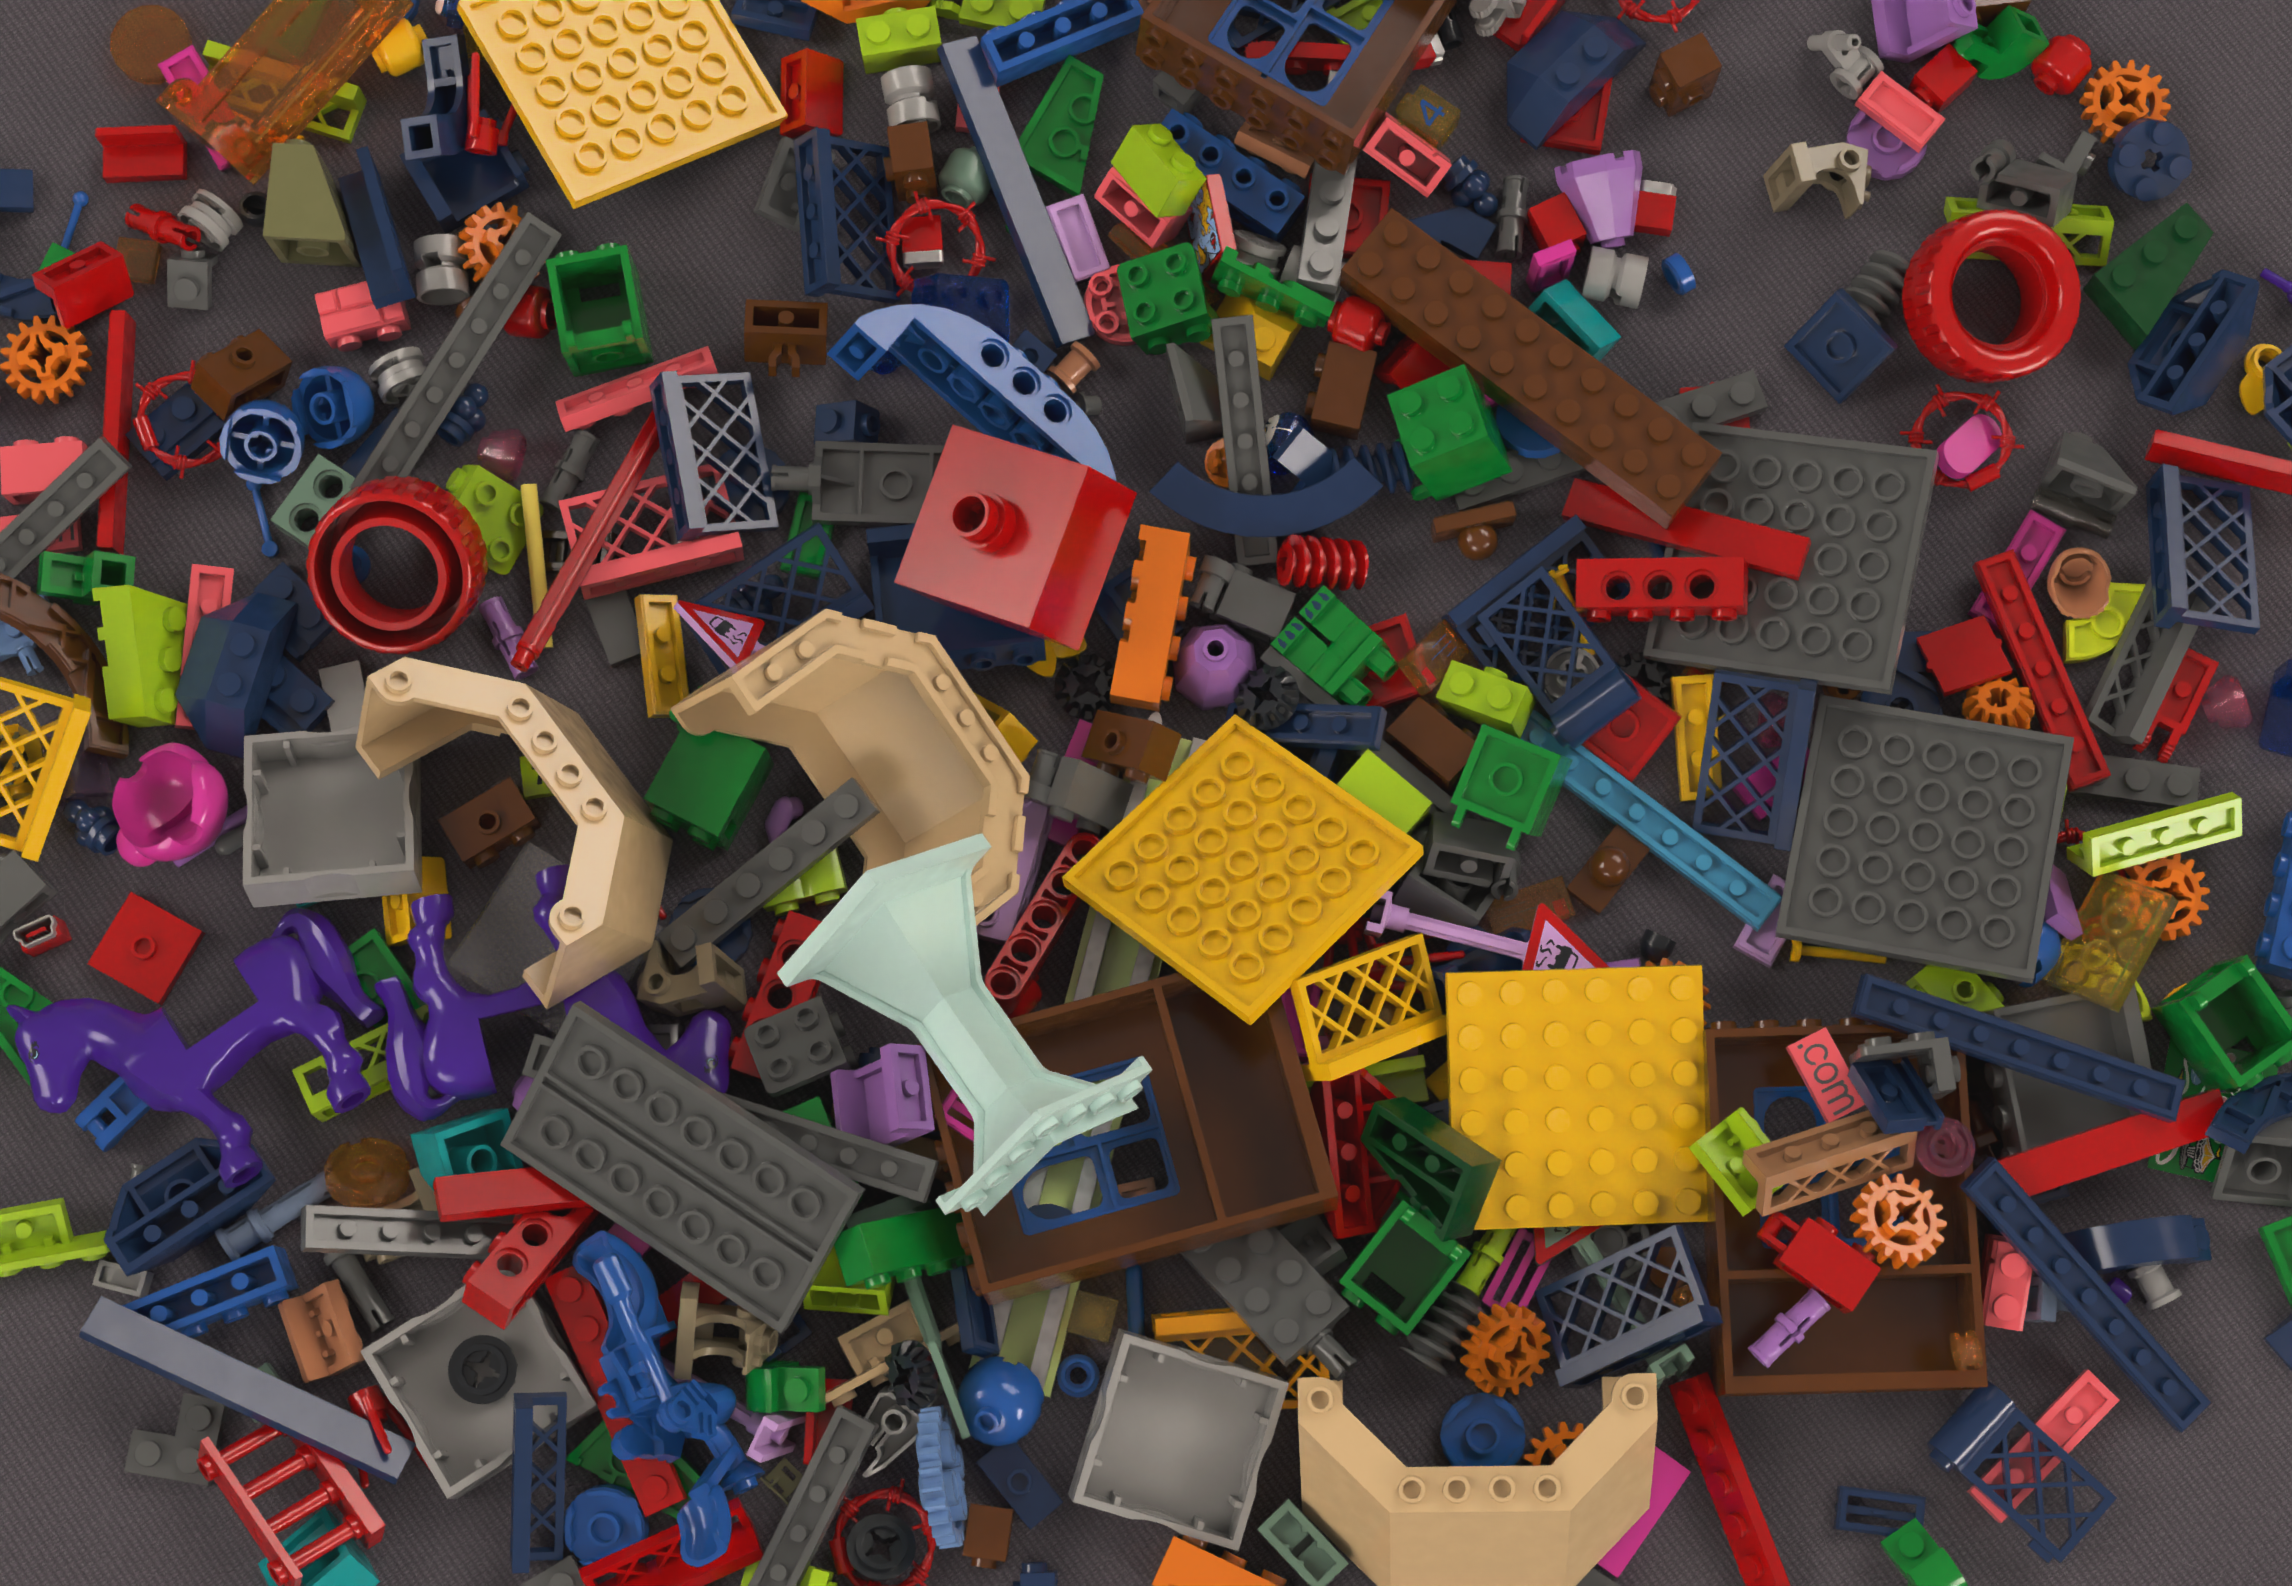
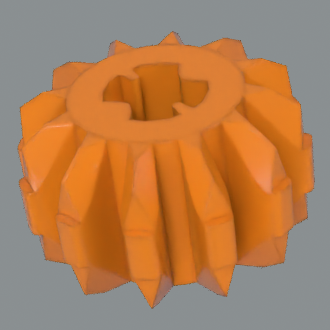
(1999, 704)

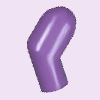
(781, 816)

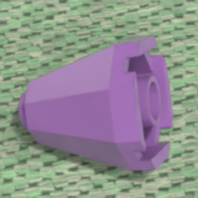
(1604, 195)
(1212, 665)

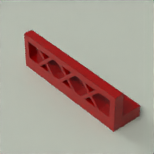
(668, 1566)

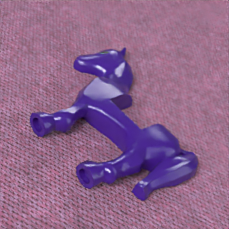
(452, 1047)
(173, 1077)

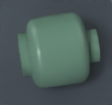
(964, 178)

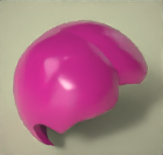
(169, 806)

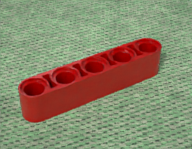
(1035, 940)

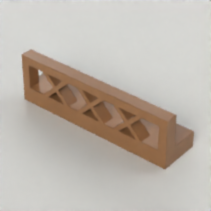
(1829, 1149)

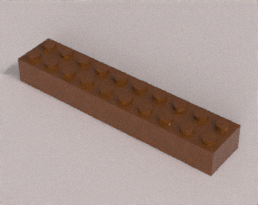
(1530, 368)

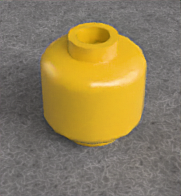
(400, 49)

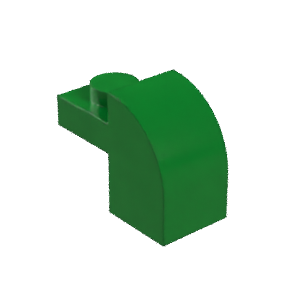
(2003, 45)
(75, 576)
(786, 1388)
(1921, 1558)

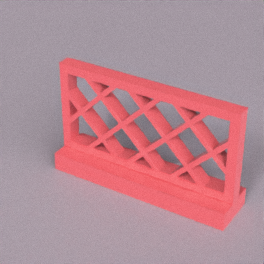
(650, 564)

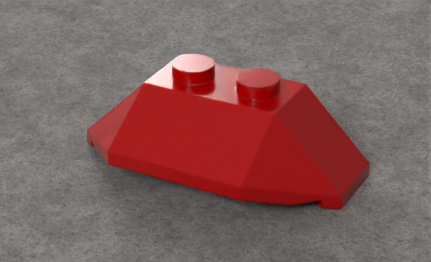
(1361, 1182)

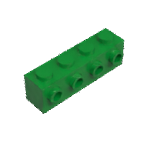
(900, 1248)

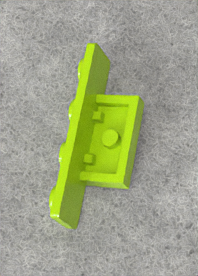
(43, 1237)

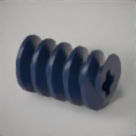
(1383, 466)

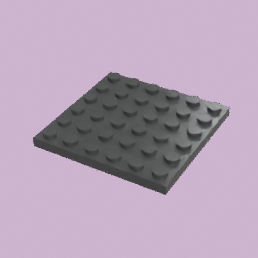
(1852, 601)
(1925, 838)

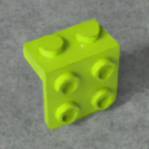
(496, 510)

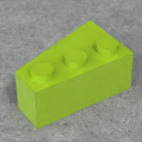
(143, 654)

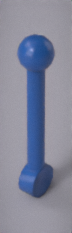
(80, 199)
(269, 548)

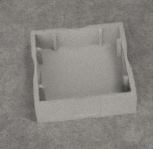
(326, 822)
(465, 1439)
(1178, 1439)

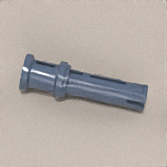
(262, 1223)

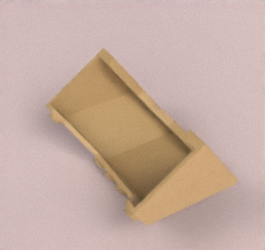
(894, 718)
(618, 846)
(1477, 1520)

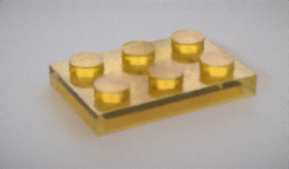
(2119, 932)

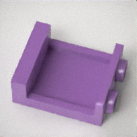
(1919, 26)
(886, 1098)

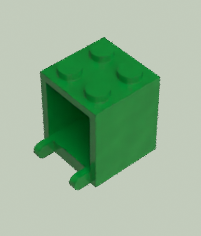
(602, 331)
(1448, 434)
(1510, 783)
(708, 785)
(2220, 1010)
(1410, 1261)

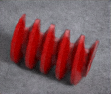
(1323, 561)

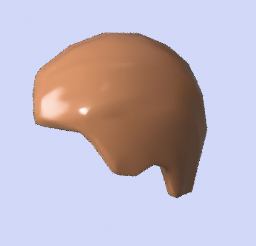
(2079, 583)

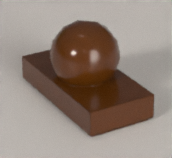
(1474, 528)
(1607, 869)

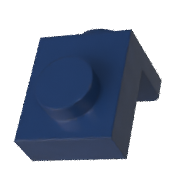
(847, 422)

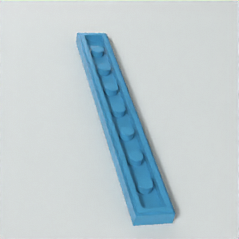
(1659, 830)

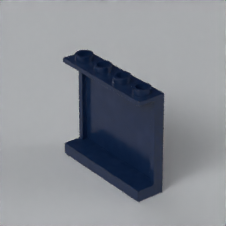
(966, 638)

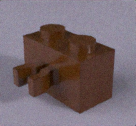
(785, 333)

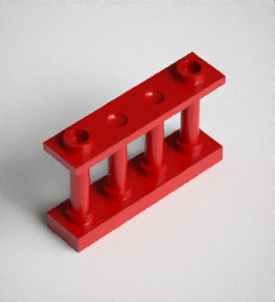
(336, 1488)

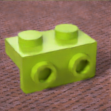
(1722, 1157)

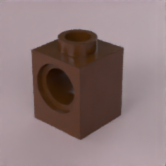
(988, 1535)

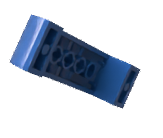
(977, 377)

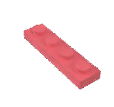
(627, 392)
(208, 591)
(2065, 1422)

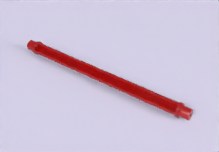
(587, 546)

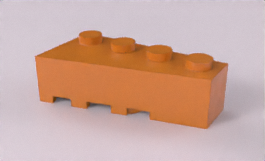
(1152, 619)
(1190, 1565)

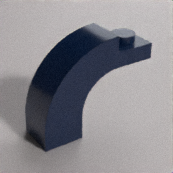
(444, 121)
(2143, 1243)

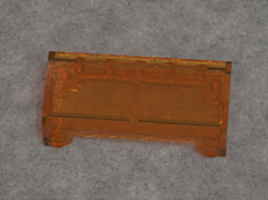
(279, 76)

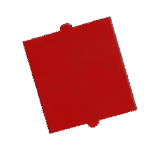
(1964, 655)

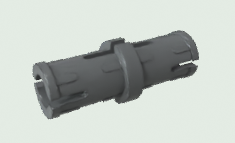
(1512, 217)
(570, 469)

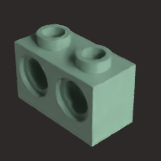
(309, 498)
(1302, 1545)

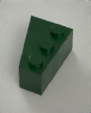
(2147, 274)
(1433, 1163)

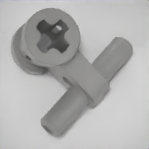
(1851, 60)

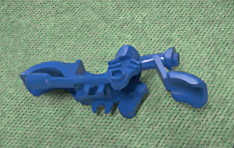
(656, 1403)

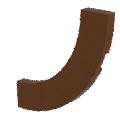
(74, 656)

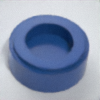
(1678, 274)

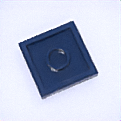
(1841, 345)

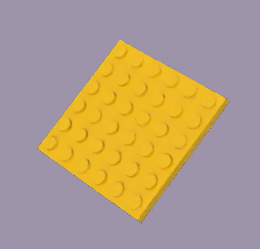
(622, 84)
(1243, 868)
(1581, 1092)

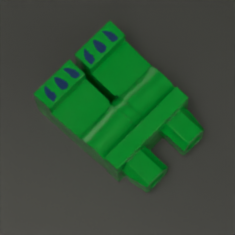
(1348, 658)

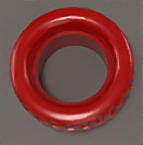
(2046, 286)
(432, 517)

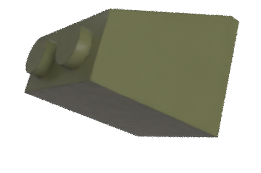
(305, 211)

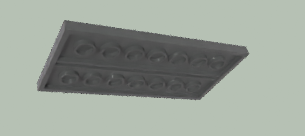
(681, 1166)

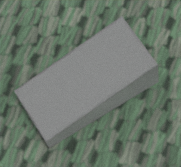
(112, 1277)

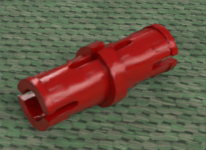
(163, 227)

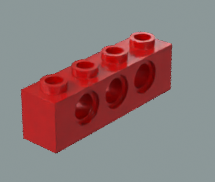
(1598, 577)
(788, 936)
(503, 1296)

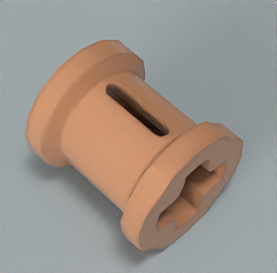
(1073, 368)

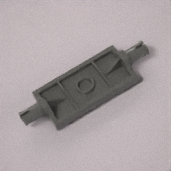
(863, 482)
(1276, 1296)

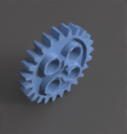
(941, 1477)

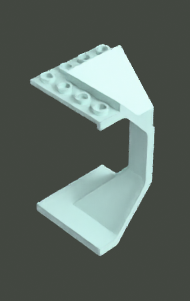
(912, 953)

